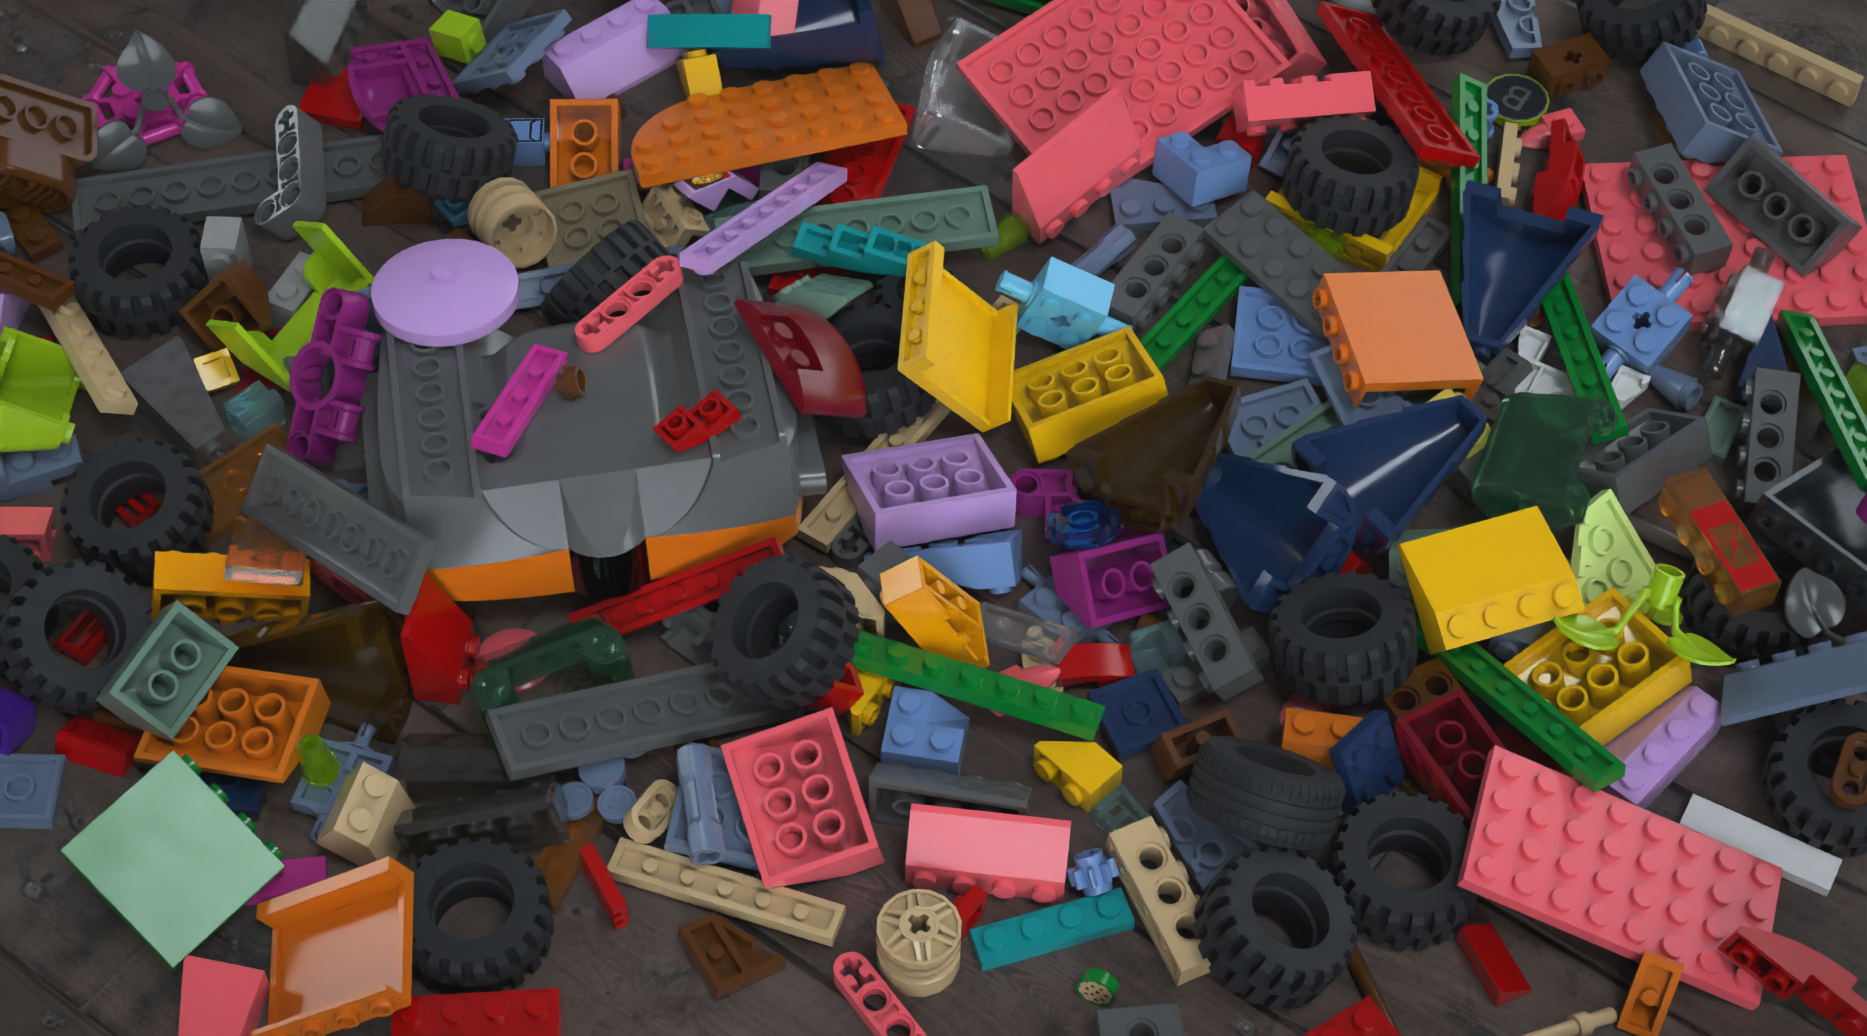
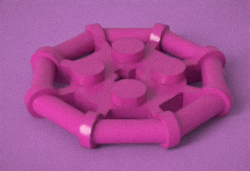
(125, 103)

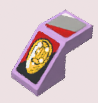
(711, 188)

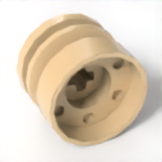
(512, 221)
(918, 942)

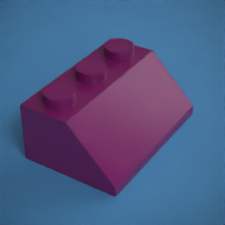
(1110, 579)

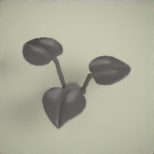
(150, 68)
(1810, 607)

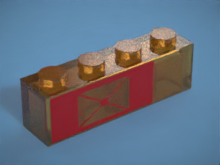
(1718, 541)

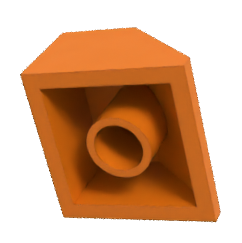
(1315, 733)

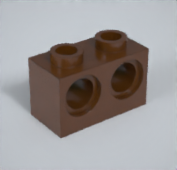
(1415, 692)

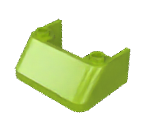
(325, 268)

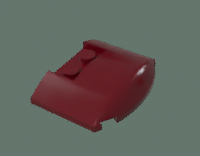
(807, 357)

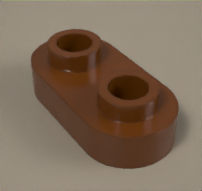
(1850, 773)

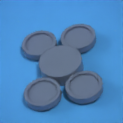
(603, 779)

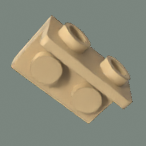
(672, 216)

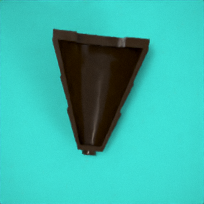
(1160, 456)
(353, 654)

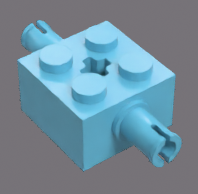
(1062, 304)

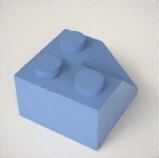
(1201, 172)
(924, 731)

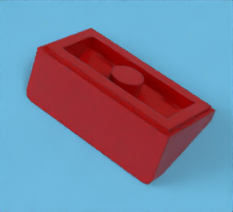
(97, 746)
(1492, 963)

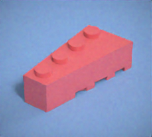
(1301, 102)

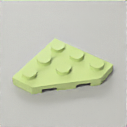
(1608, 551)

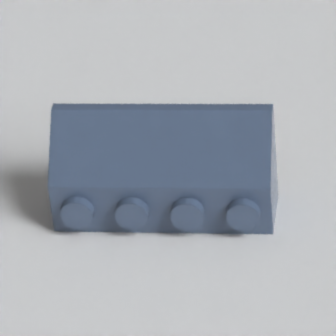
(1795, 680)

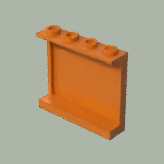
(1395, 333)
(340, 950)

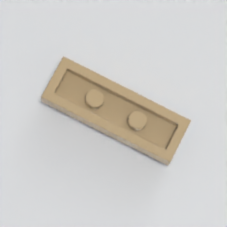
(1507, 169)

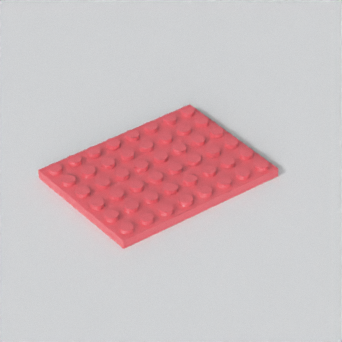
(1164, 55)
(1632, 245)

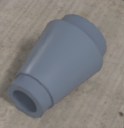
(1676, 387)

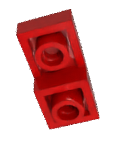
(691, 428)
(1096, 662)

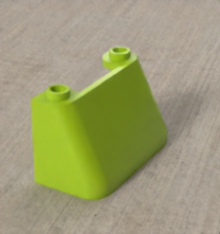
(35, 393)

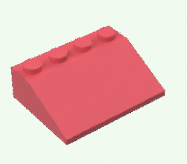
(1076, 167)
(802, 802)

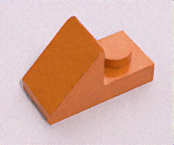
(1650, 994)

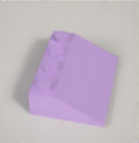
(930, 491)

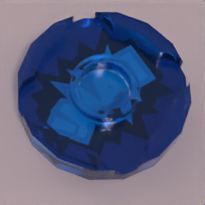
(1083, 525)

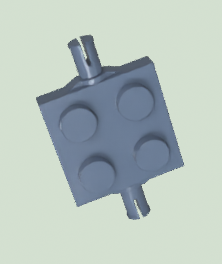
(1046, 604)
(319, 800)

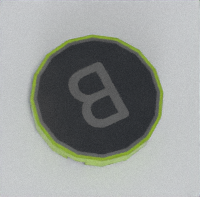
(1518, 99)

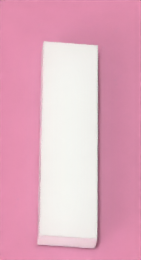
(1799, 860)

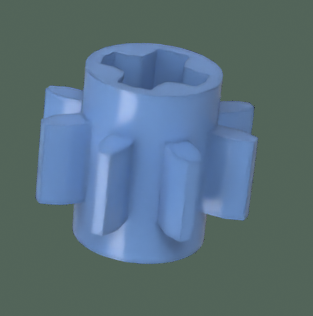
(1093, 872)

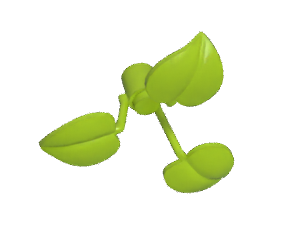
(1658, 603)

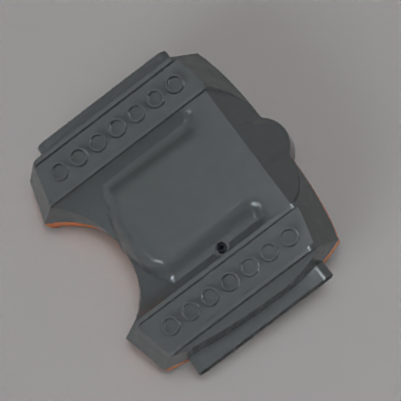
(589, 486)

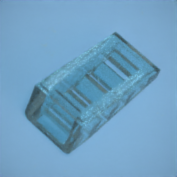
(1131, 807)

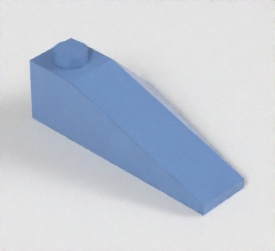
(980, 563)

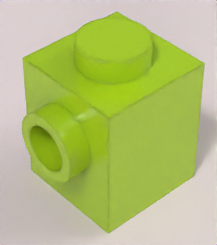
(457, 36)

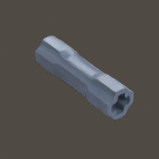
(1108, 250)
(704, 829)

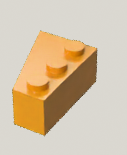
(935, 611)

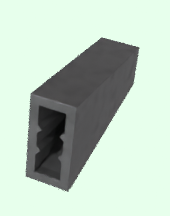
(178, 402)

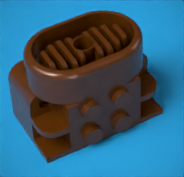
(43, 144)

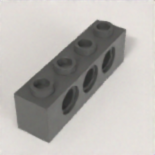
(1679, 209)
(1155, 270)
(1780, 392)
(1237, 668)

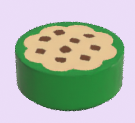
(1097, 987)

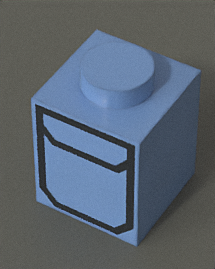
(532, 141)

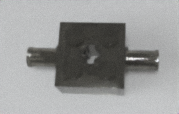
(1740, 314)

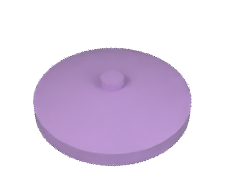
(445, 292)

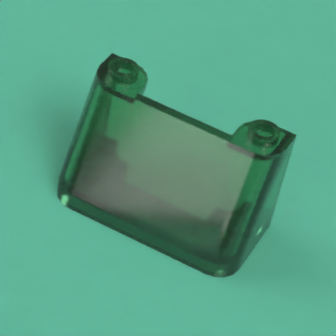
(1536, 456)
(586, 638)

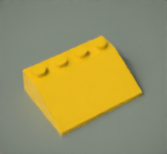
(1084, 392)
(1488, 579)
(1604, 688)

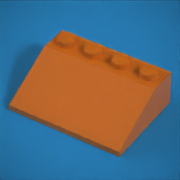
(246, 725)

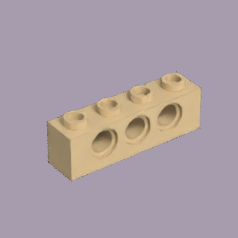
(1148, 842)

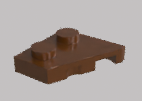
(727, 955)

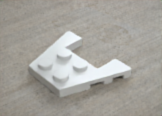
(1548, 380)

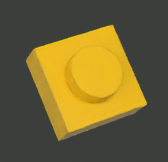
(217, 370)

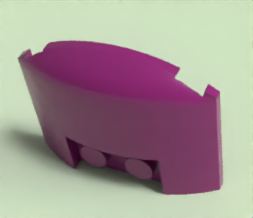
(392, 71)

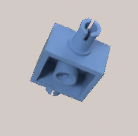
(1655, 310)

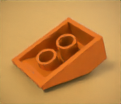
(584, 139)

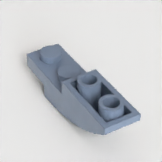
(34, 471)

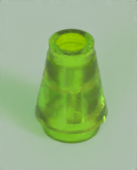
(1011, 232)
(318, 761)

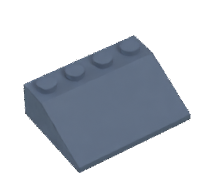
(1704, 104)

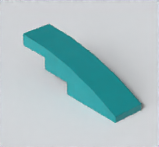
(709, 31)
(855, 250)

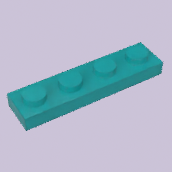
(1051, 929)

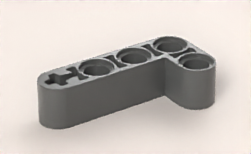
(300, 175)

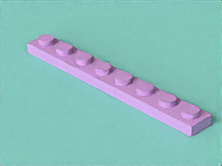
(762, 218)

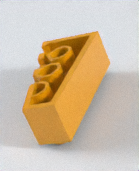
(201, 587)

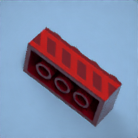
(1447, 750)

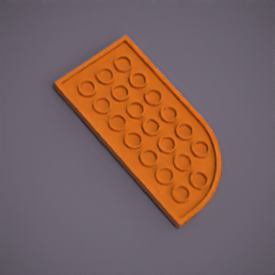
(766, 124)

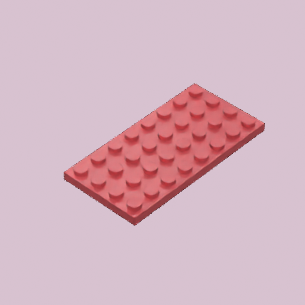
(1615, 873)

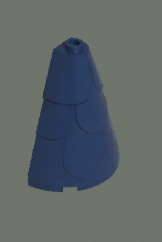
(824, 35)
(1512, 264)
(1393, 463)
(1275, 525)

